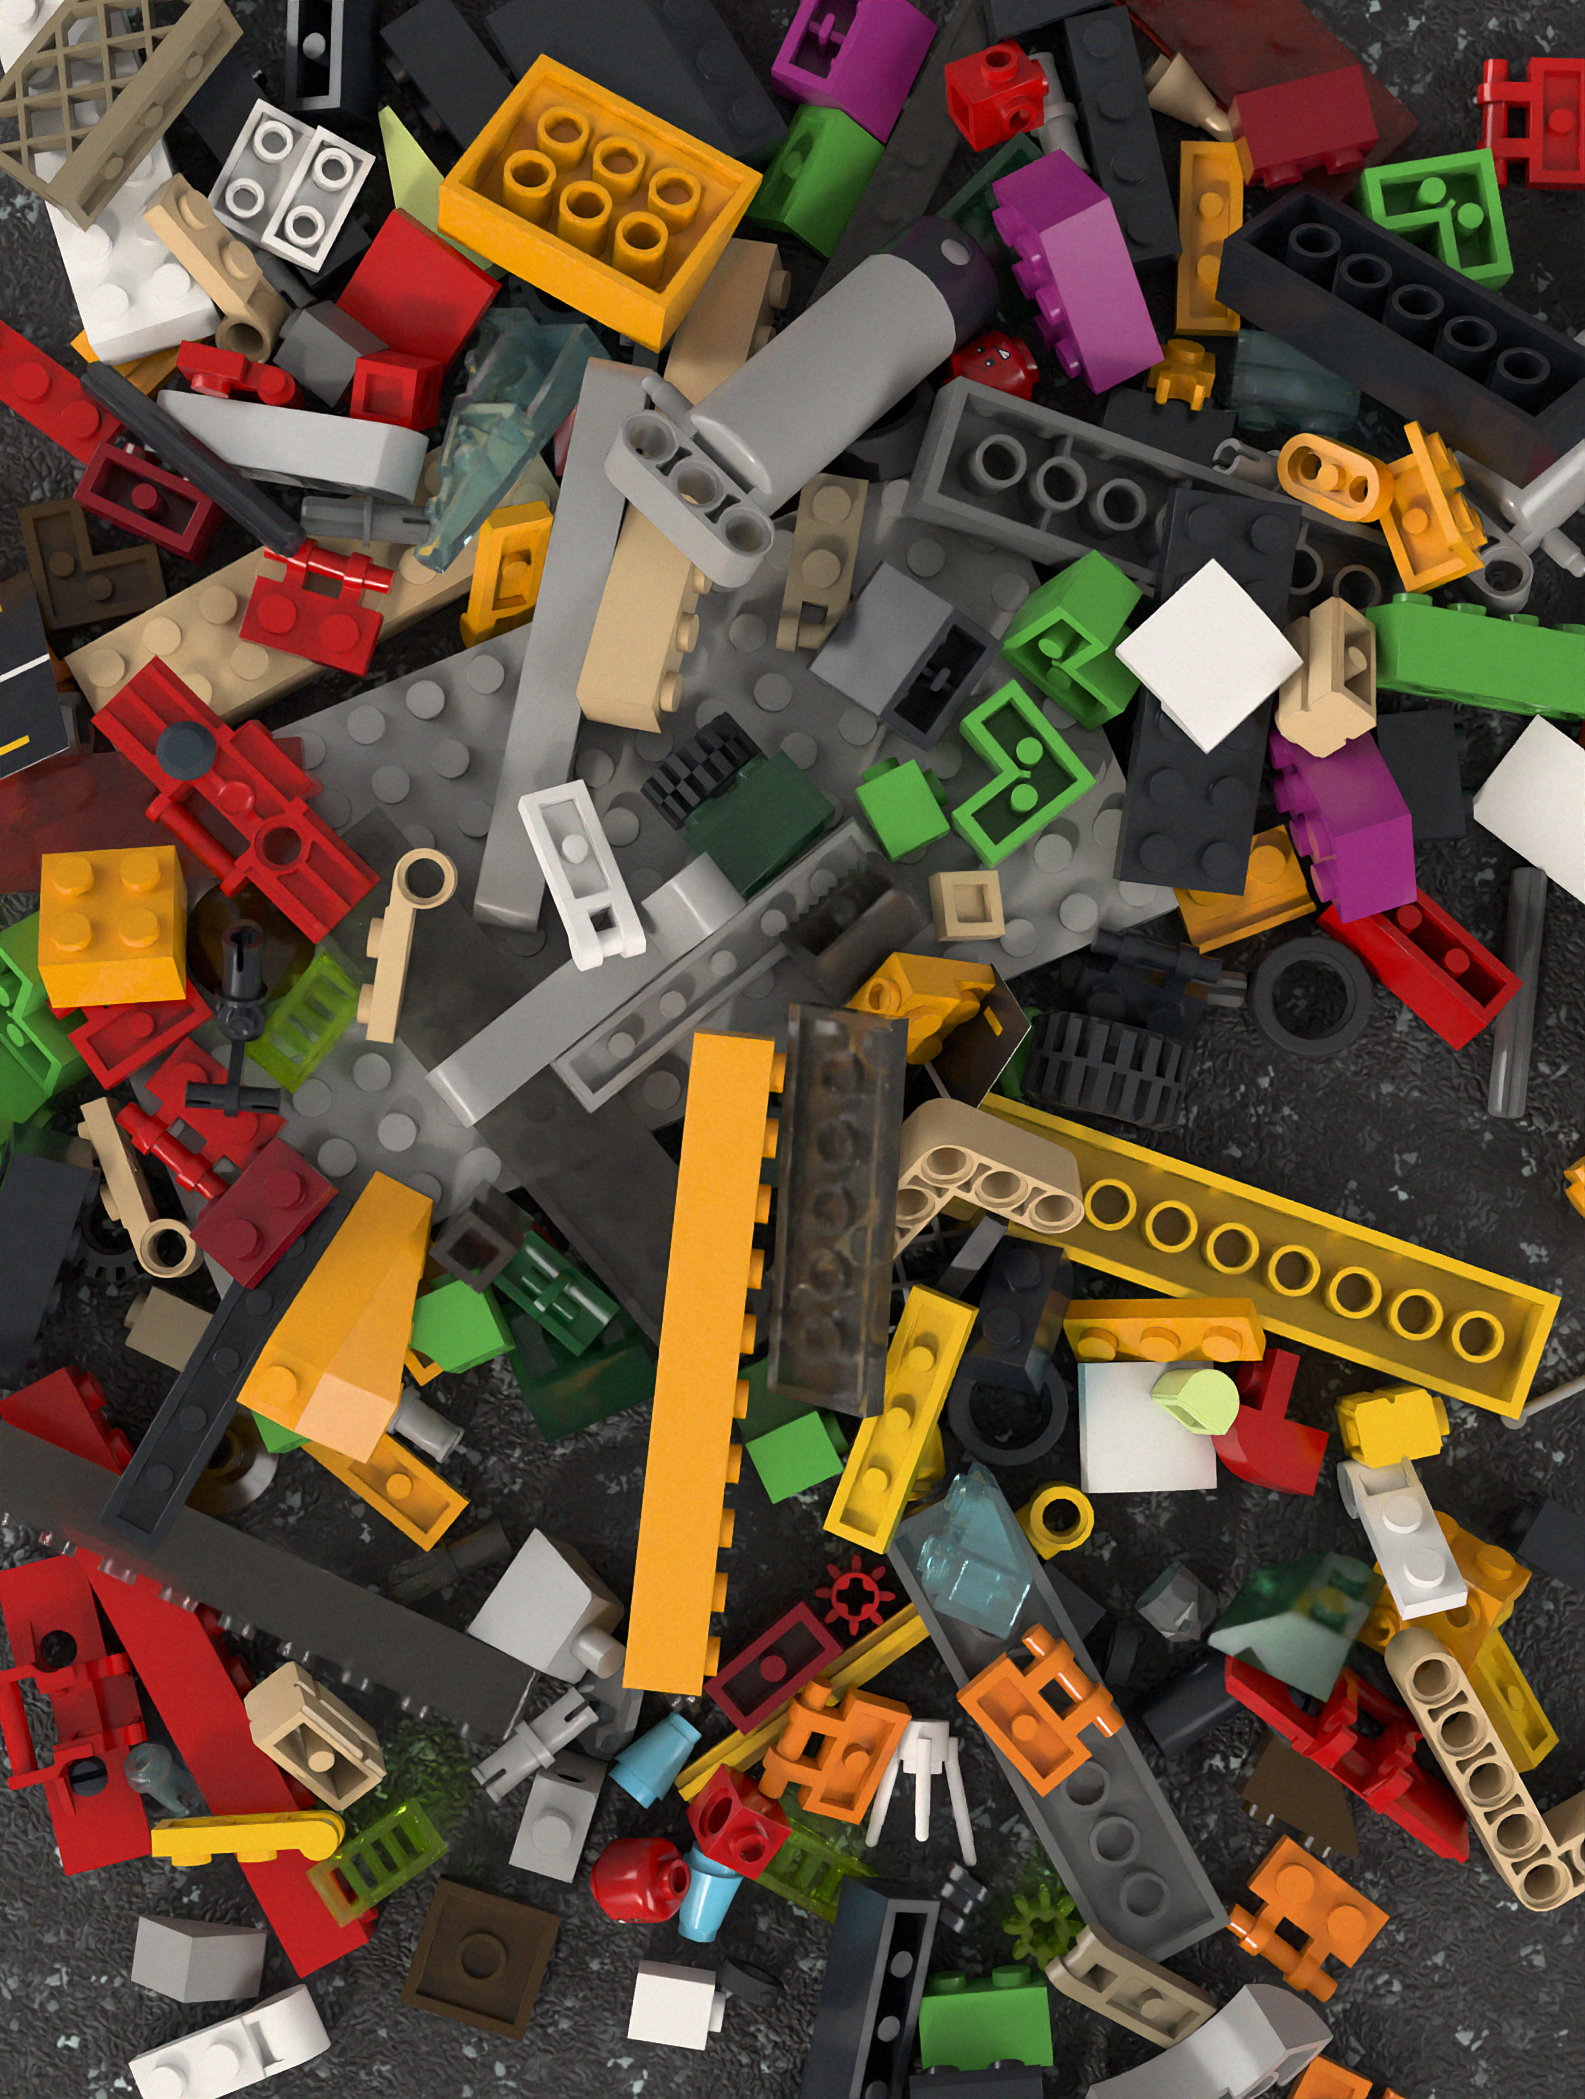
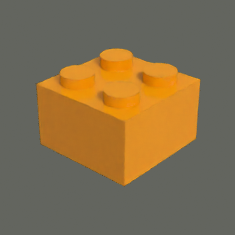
(113, 926)

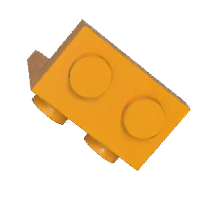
(1428, 521)
(1492, 1586)

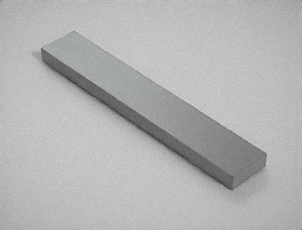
(706, 974)

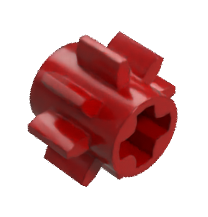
(841, 1581)

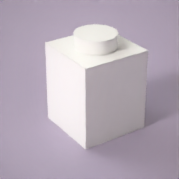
(675, 2005)

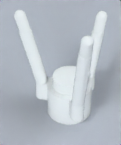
(922, 1751)

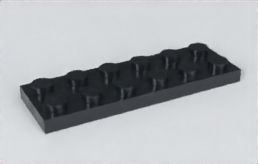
(1184, 809)

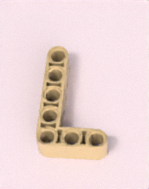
(985, 1161)
(1497, 1791)

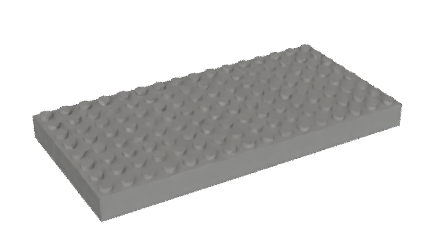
(434, 763)

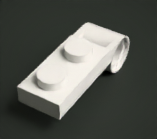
(1403, 1536)
(234, 2051)

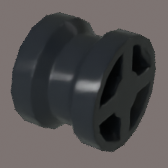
(961, 1894)

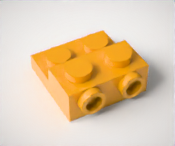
(930, 993)

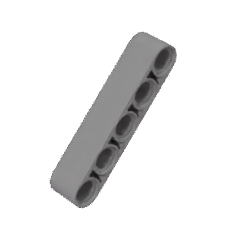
(303, 446)

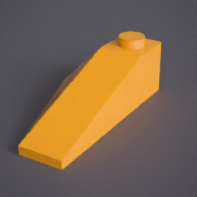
(345, 1337)

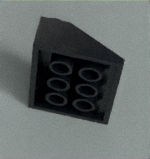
(657, 55)

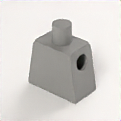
(553, 1612)
(558, 1815)

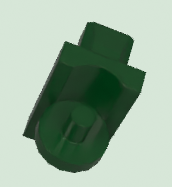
(557, 1293)

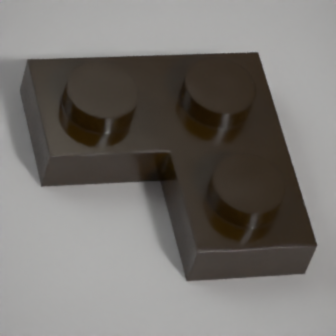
(76, 585)

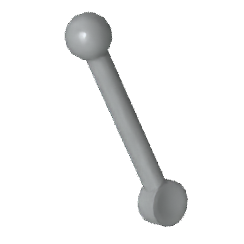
(1544, 1401)

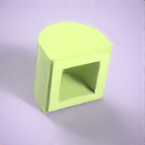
(1199, 1399)

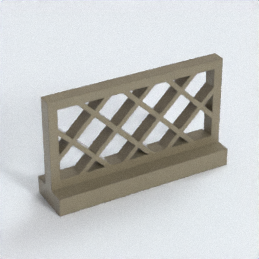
(132, 120)

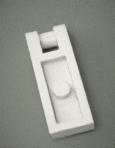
(581, 873)

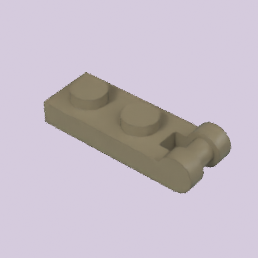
(821, 557)
(1130, 1988)

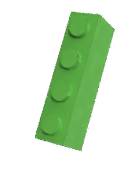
(1479, 658)

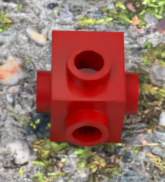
(996, 94)

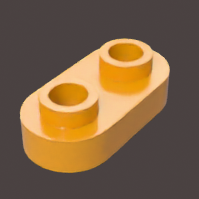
(1339, 481)

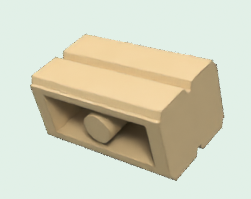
(1336, 685)
(314, 1736)

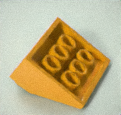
(596, 202)

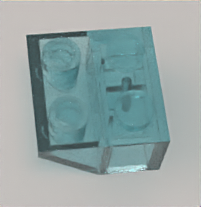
(977, 1561)

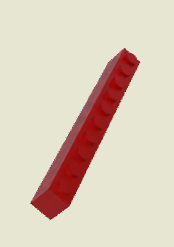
(196, 1687)

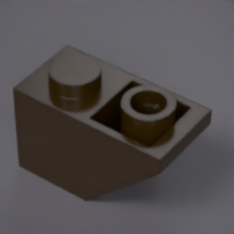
(1298, 1791)

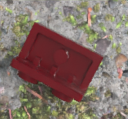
(262, 1211)

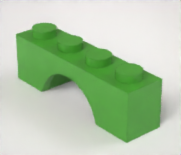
(449, 1326)

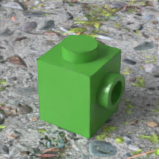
(903, 807)

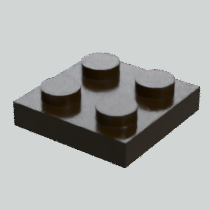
(481, 1957)

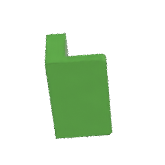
(816, 178)

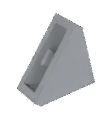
(198, 1959)

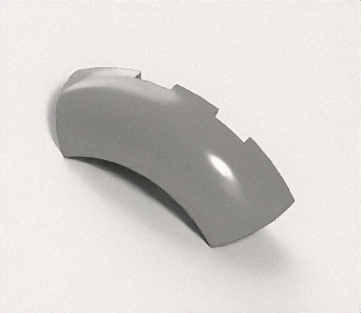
(1235, 2055)

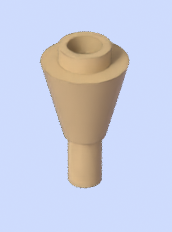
(1179, 92)

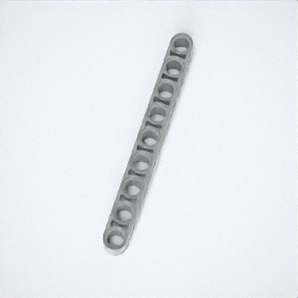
(546, 710)

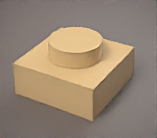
(966, 905)

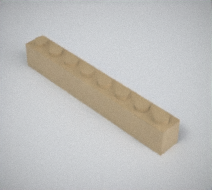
(651, 585)

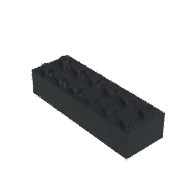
(1408, 332)

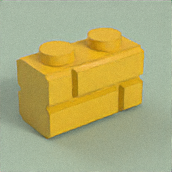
(1391, 1424)

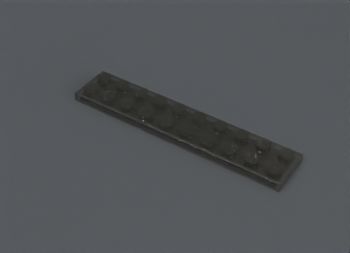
(590, 1172)

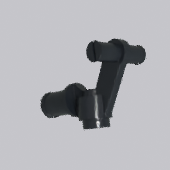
(241, 1020)

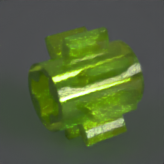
(1045, 1909)

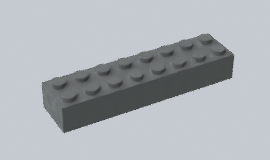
(1069, 487)

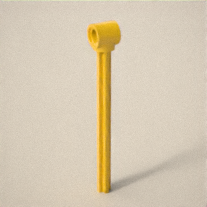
(883, 1645)

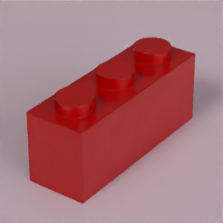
(1429, 965)

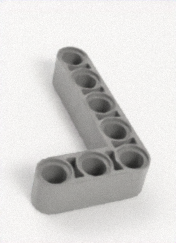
(574, 1000)

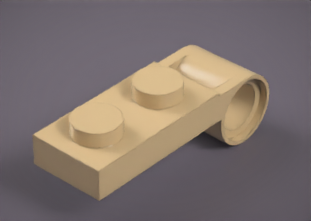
(221, 267)
(391, 943)
(128, 1193)

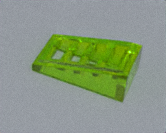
(311, 983)
(419, 1832)
(817, 1851)

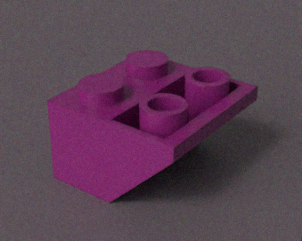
(854, 58)

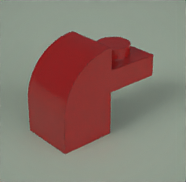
(1260, 1441)

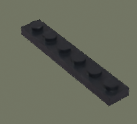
(207, 1390)

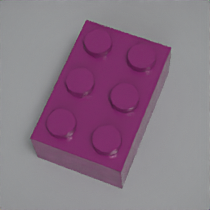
(1076, 271)
(1347, 821)

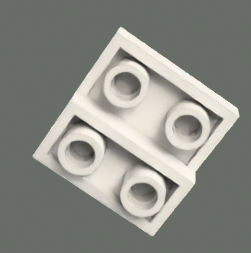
(288, 186)
(1209, 656)
(1131, 1439)

